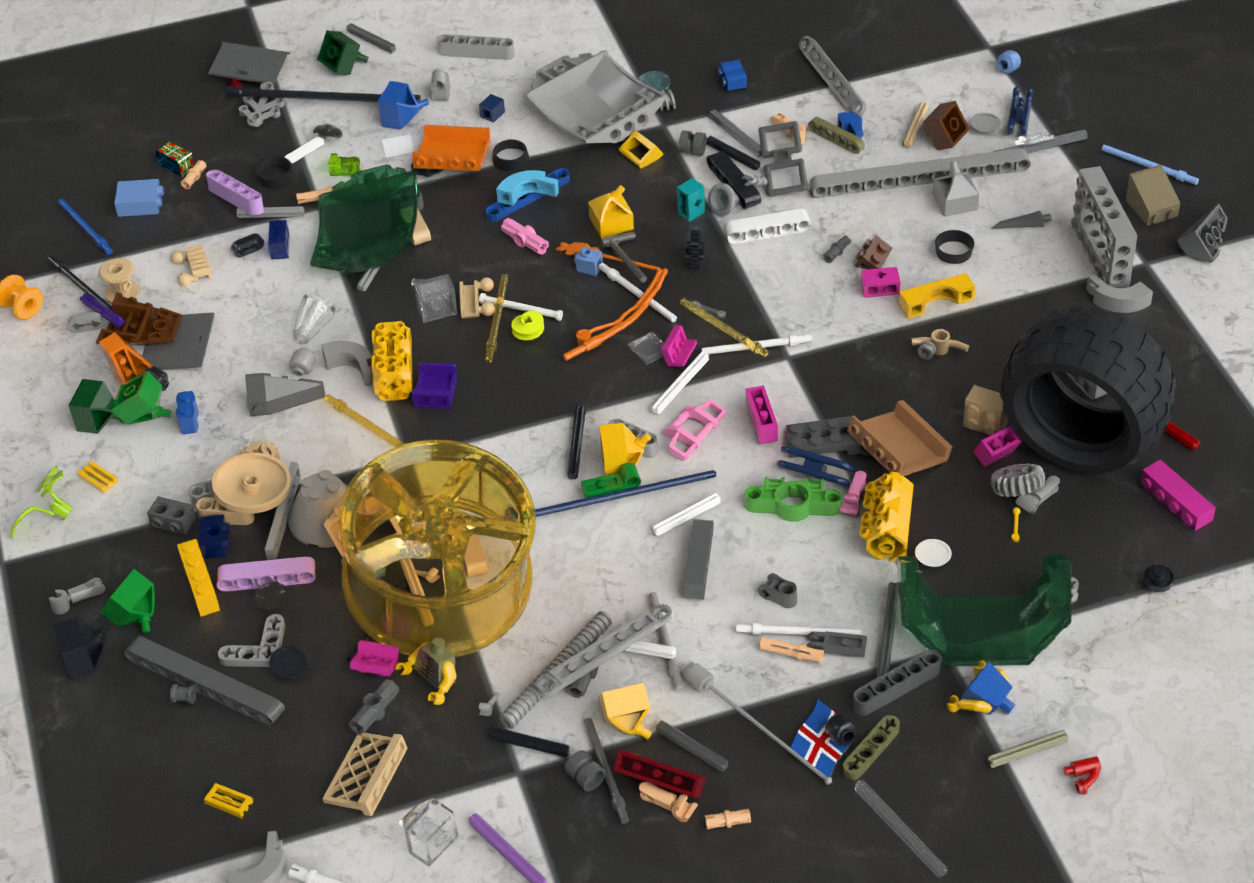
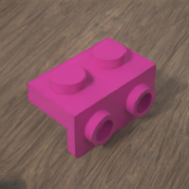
(677, 347)
(375, 658)

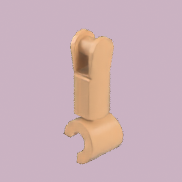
(780, 118)
(680, 808)

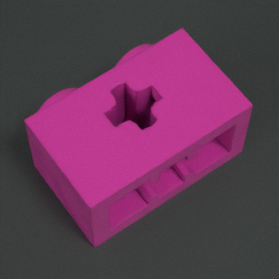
(880, 282)
(997, 446)

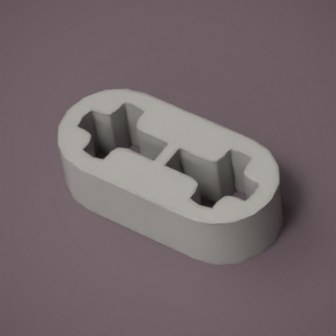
(85, 322)

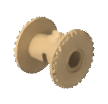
(118, 273)

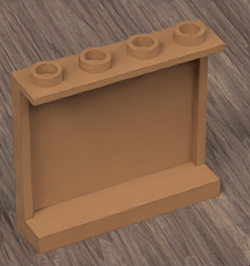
(901, 440)

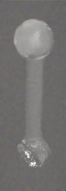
(721, 313)

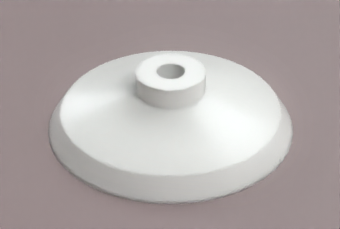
(933, 552)

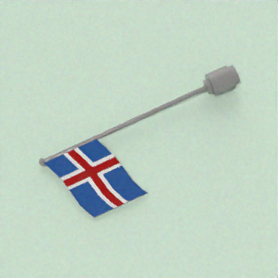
(811, 742)

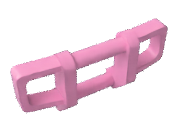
(676, 432)

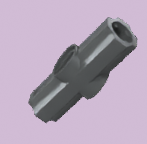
(373, 707)

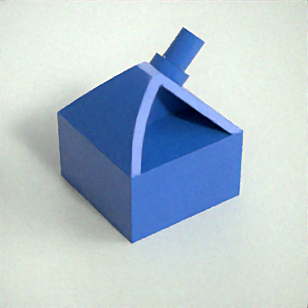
(398, 105)

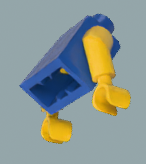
(985, 692)

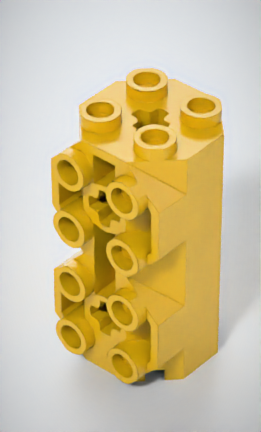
(392, 360)
(888, 518)

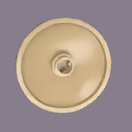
(251, 483)

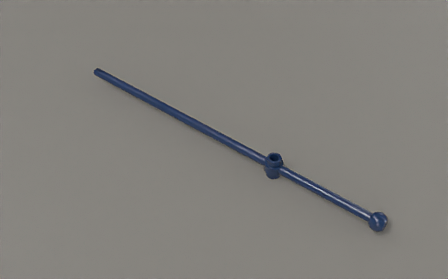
(625, 493)

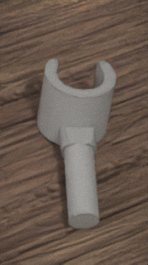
(486, 708)

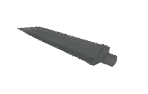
(1029, 220)

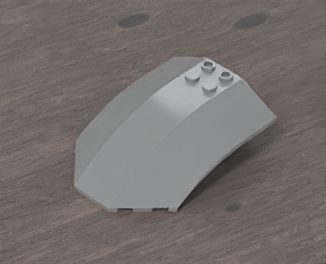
(594, 98)

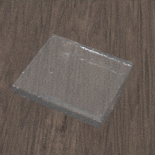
(1034, 138)
(647, 348)

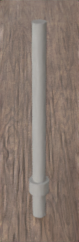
(674, 669)

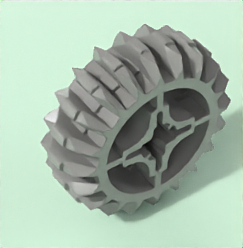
(1018, 480)

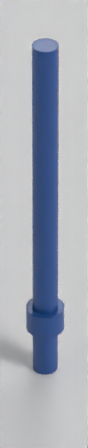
(100, 242)

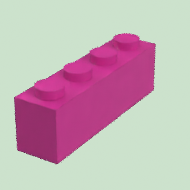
(1177, 495)

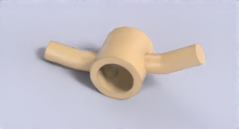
(942, 342)

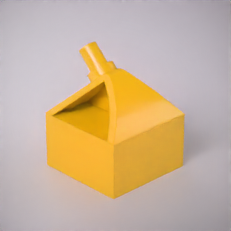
(611, 213)
(620, 446)
(625, 709)

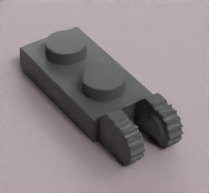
(838, 643)

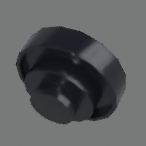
(1158, 578)

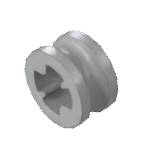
(926, 350)

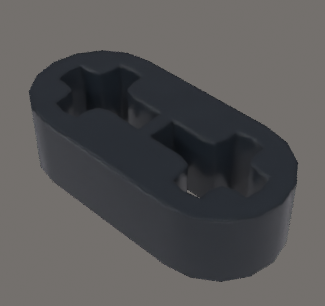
(247, 245)

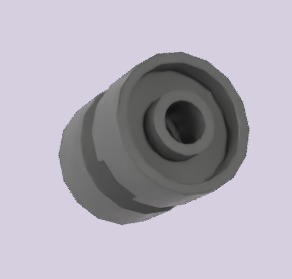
(692, 142)
(585, 770)

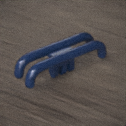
(1019, 112)
(815, 465)

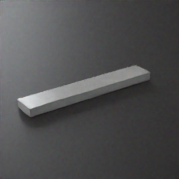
(281, 515)

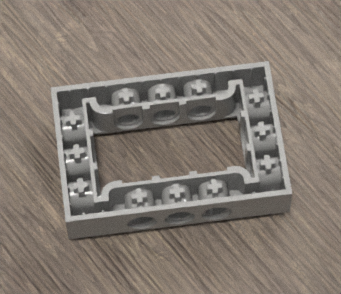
(1104, 228)

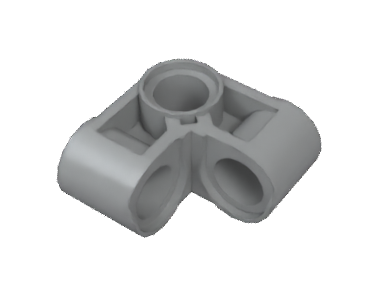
(440, 85)

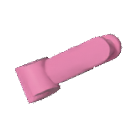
(852, 499)

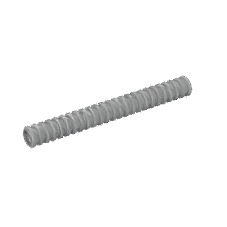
(529, 697)

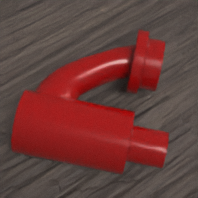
(1082, 767)

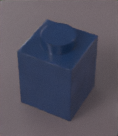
(492, 108)

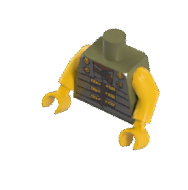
(435, 664)

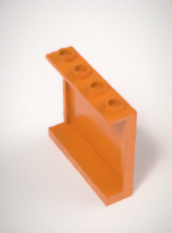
(453, 148)

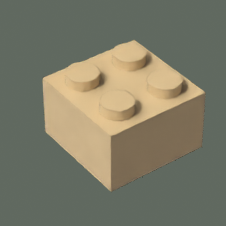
(984, 411)

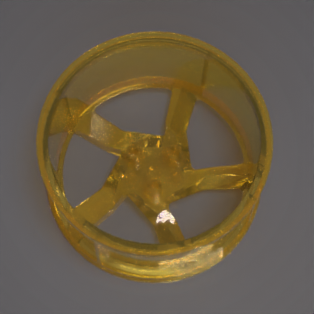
(424, 489)

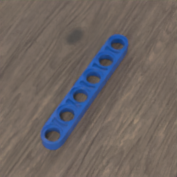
(529, 198)

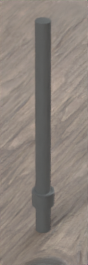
(617, 801)

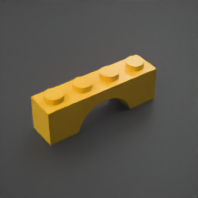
(955, 288)
(198, 577)

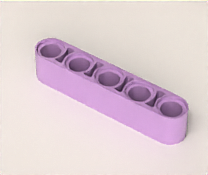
(235, 192)
(254, 574)

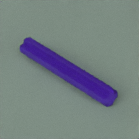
(103, 310)

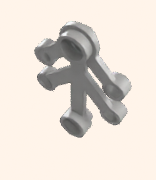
(256, 118)

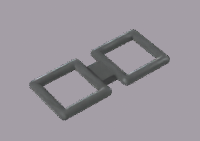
(783, 158)

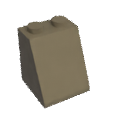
(1152, 195)

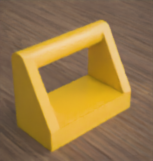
(636, 139)

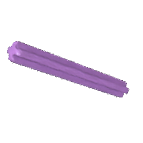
(506, 849)

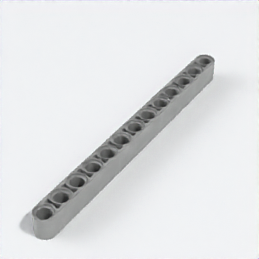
(917, 173)

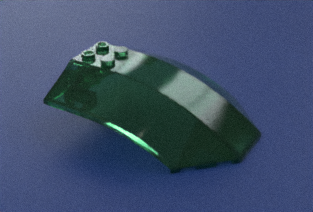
(366, 219)

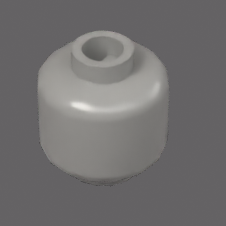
(302, 361)

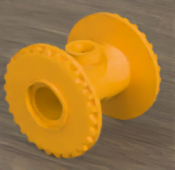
(24, 299)

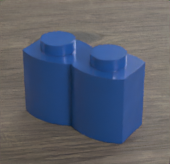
(732, 75)
(187, 412)

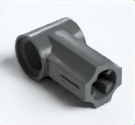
(580, 686)

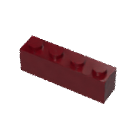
(660, 773)

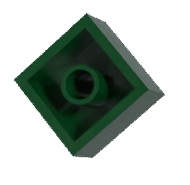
(339, 52)
(92, 406)

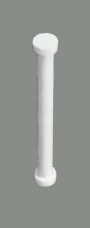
(522, 307)

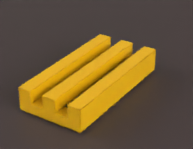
(100, 474)
(226, 803)

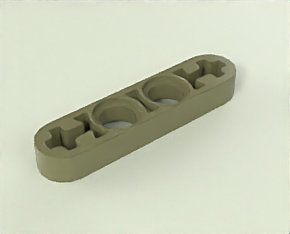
(852, 143)
(874, 748)

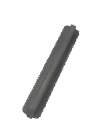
(370, 37)
(692, 746)

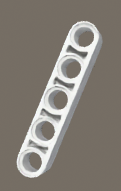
(767, 226)

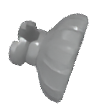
(722, 199)

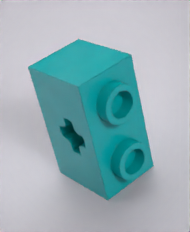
(691, 199)

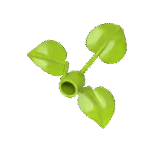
(58, 506)

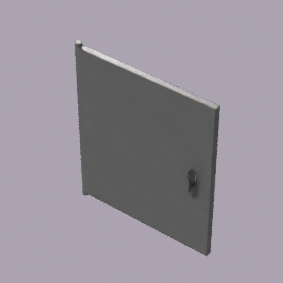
(248, 63)
(188, 345)

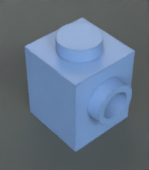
(588, 261)

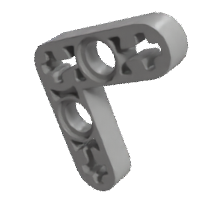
(260, 652)

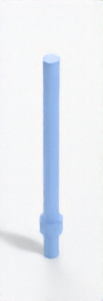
(1179, 175)

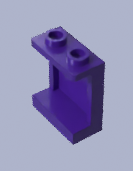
(435, 385)

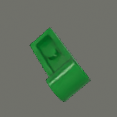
(626, 478)

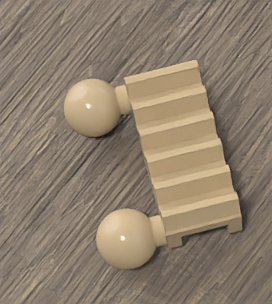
(197, 262)
(470, 299)

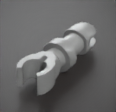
(755, 180)

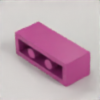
(761, 414)

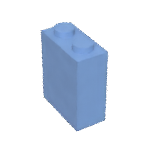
(138, 197)

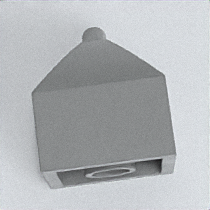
(955, 192)

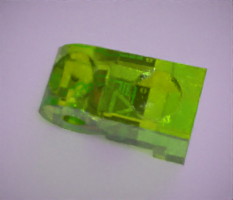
(343, 166)

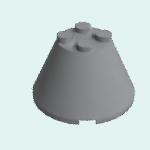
(313, 506)

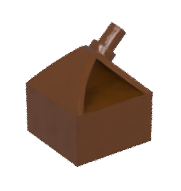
(945, 125)

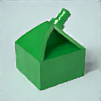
(139, 400)
(131, 602)

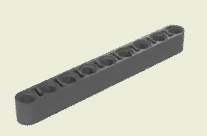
(207, 681)

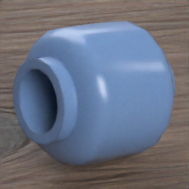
(1008, 61)

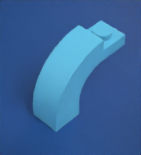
(525, 182)

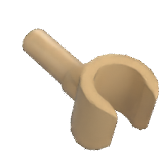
(431, 576)

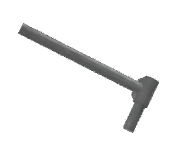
(613, 241)

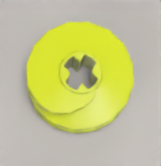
(528, 325)

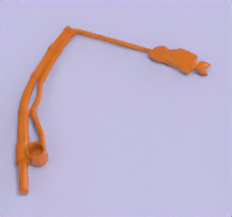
(584, 338)

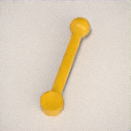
(1015, 537)

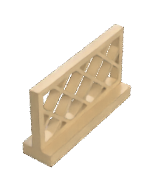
(380, 774)

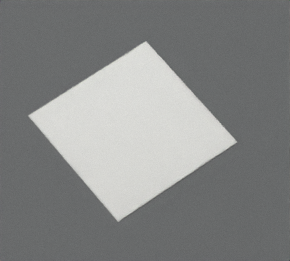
(398, 146)

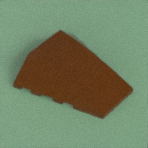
(142, 322)

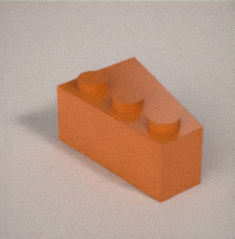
(123, 359)

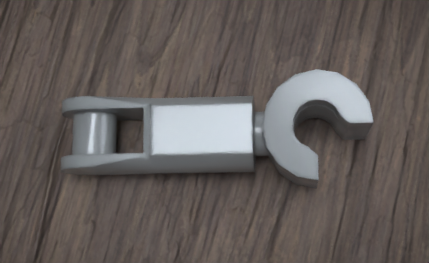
(1032, 501)
(62, 603)

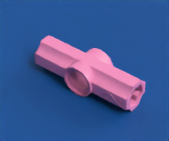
(524, 236)

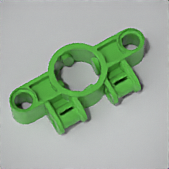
(769, 499)

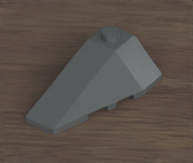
(1204, 235)
(274, 394)

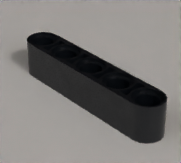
(731, 175)

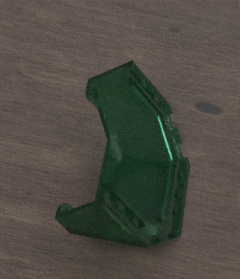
(987, 627)

